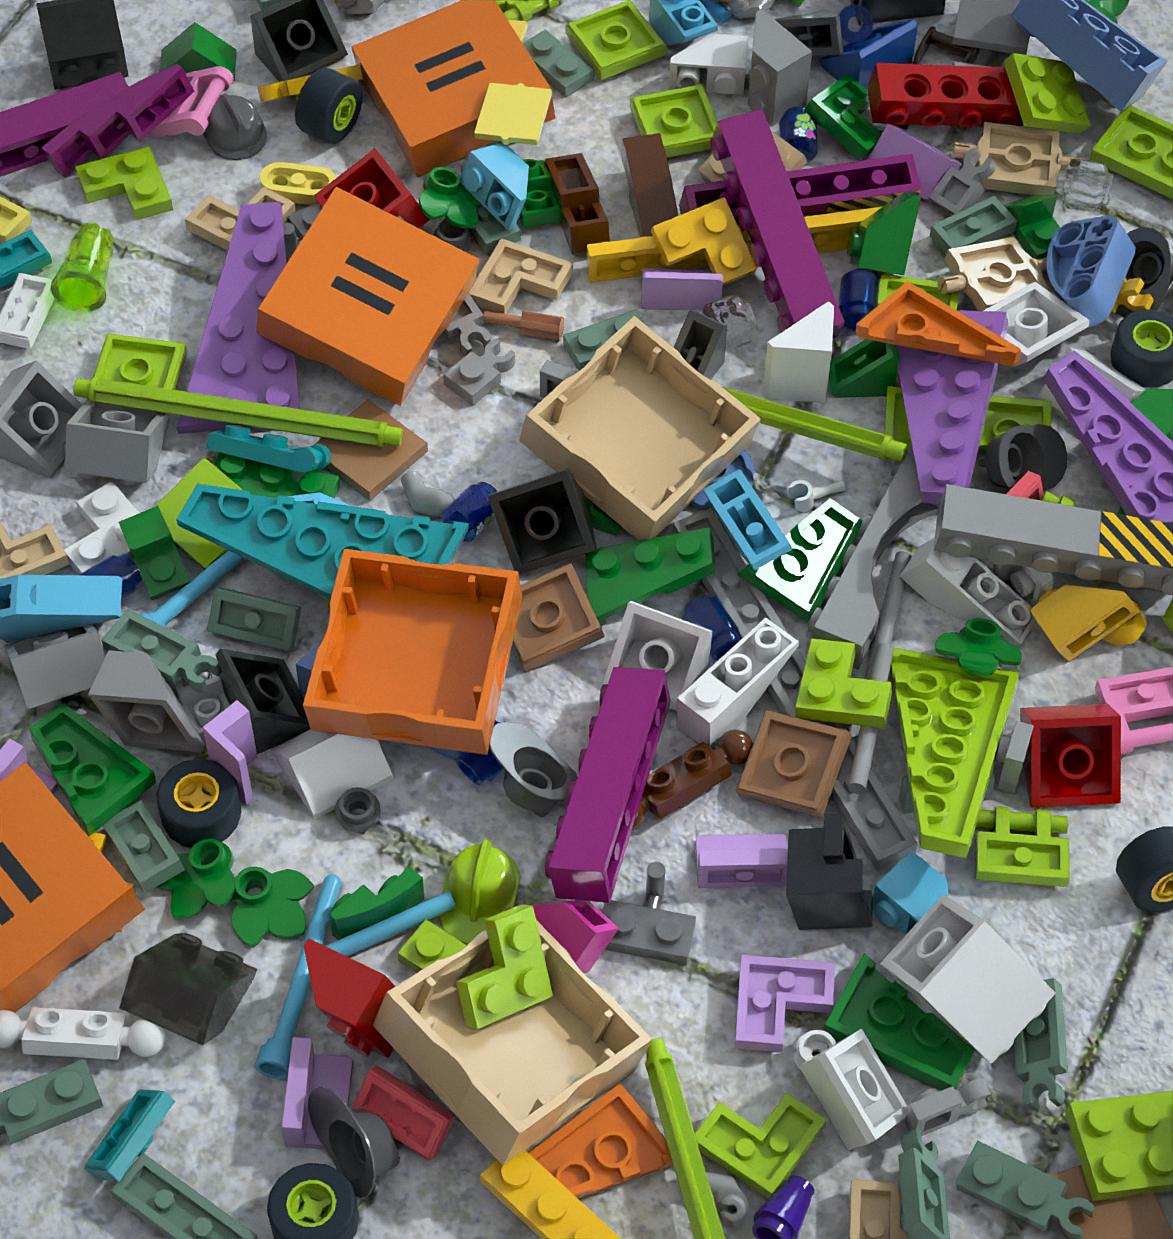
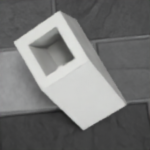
(713, 61)

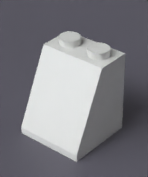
(968, 978)

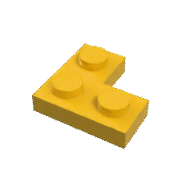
(709, 231)

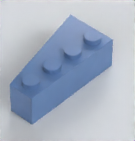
(1093, 47)

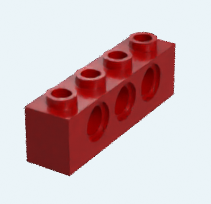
(941, 95)

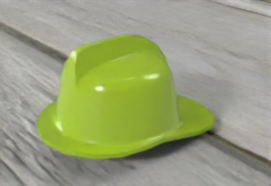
(482, 885)

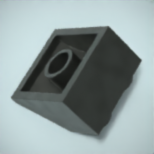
(81, 40)

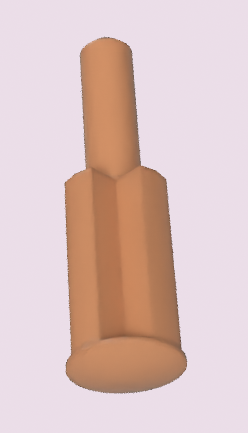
(529, 323)

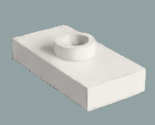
(25, 310)

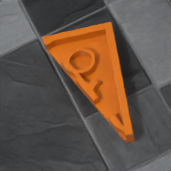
(925, 323)

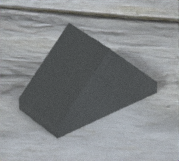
(817, 31)
(702, 343)

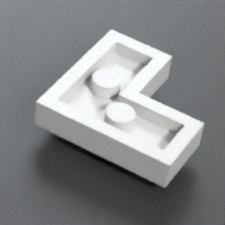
(103, 512)

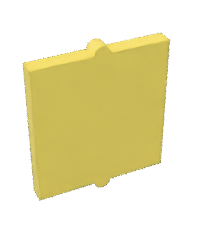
(513, 113)

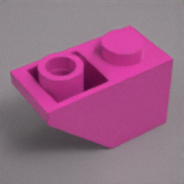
(577, 928)

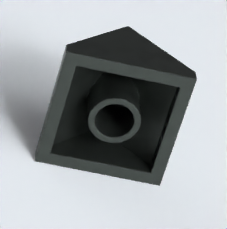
(295, 38)
(544, 521)
(268, 693)

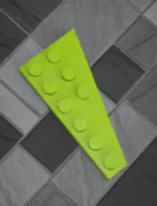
(949, 742)

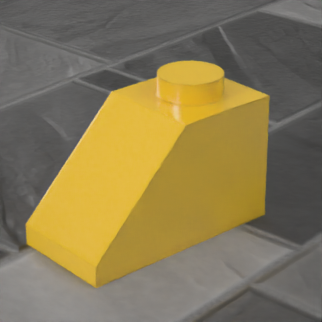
(1081, 616)

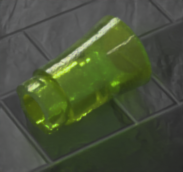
(84, 271)

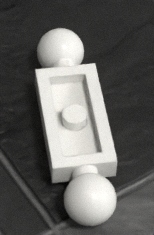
(79, 1033)

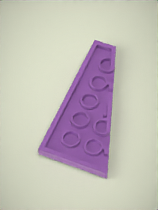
(232, 356)

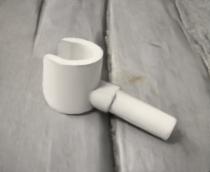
(804, 488)

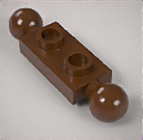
(692, 775)

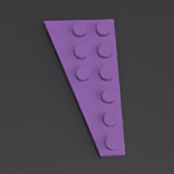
(947, 409)
(1118, 437)

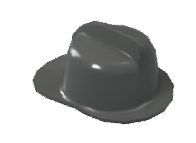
(235, 128)
(1152, 264)
(1026, 449)
(533, 771)
(353, 1139)

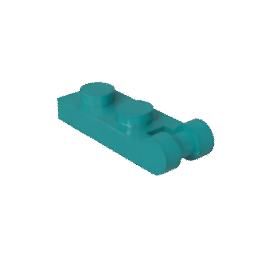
(270, 449)

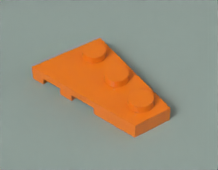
(604, 1146)

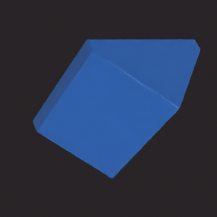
(884, 45)

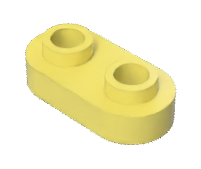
(296, 181)

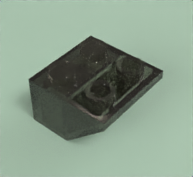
(186, 987)

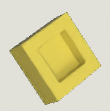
(12, 220)

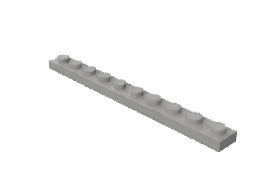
(868, 814)

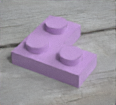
(769, 988)

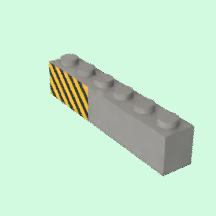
(1055, 538)

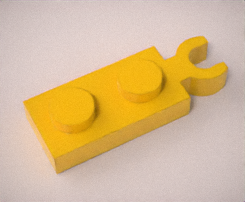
(293, 86)

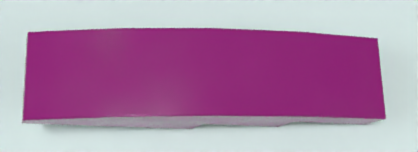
(126, 113)

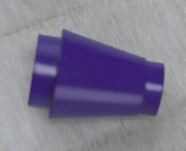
(784, 1210)

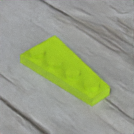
(1001, 415)

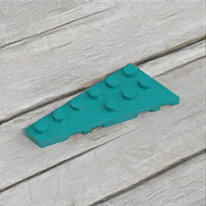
(308, 539)

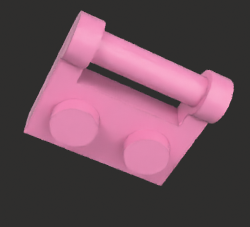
(194, 111)
(1140, 698)

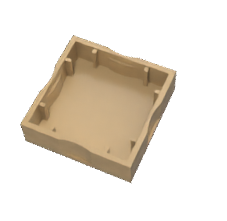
(639, 430)
(524, 1070)

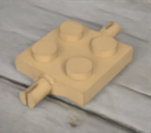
(1023, 156)
(991, 271)

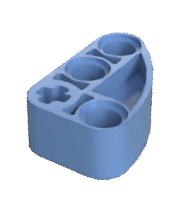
(1090, 264)

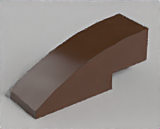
(649, 181)
(579, 201)

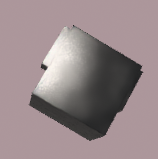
(826, 878)

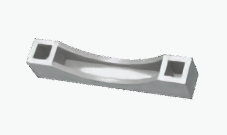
(851, 607)

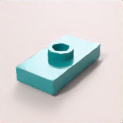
(21, 255)
(129, 1135)

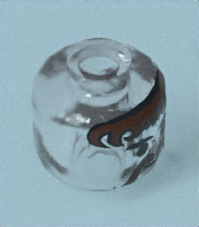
(1084, 185)
(737, 317)

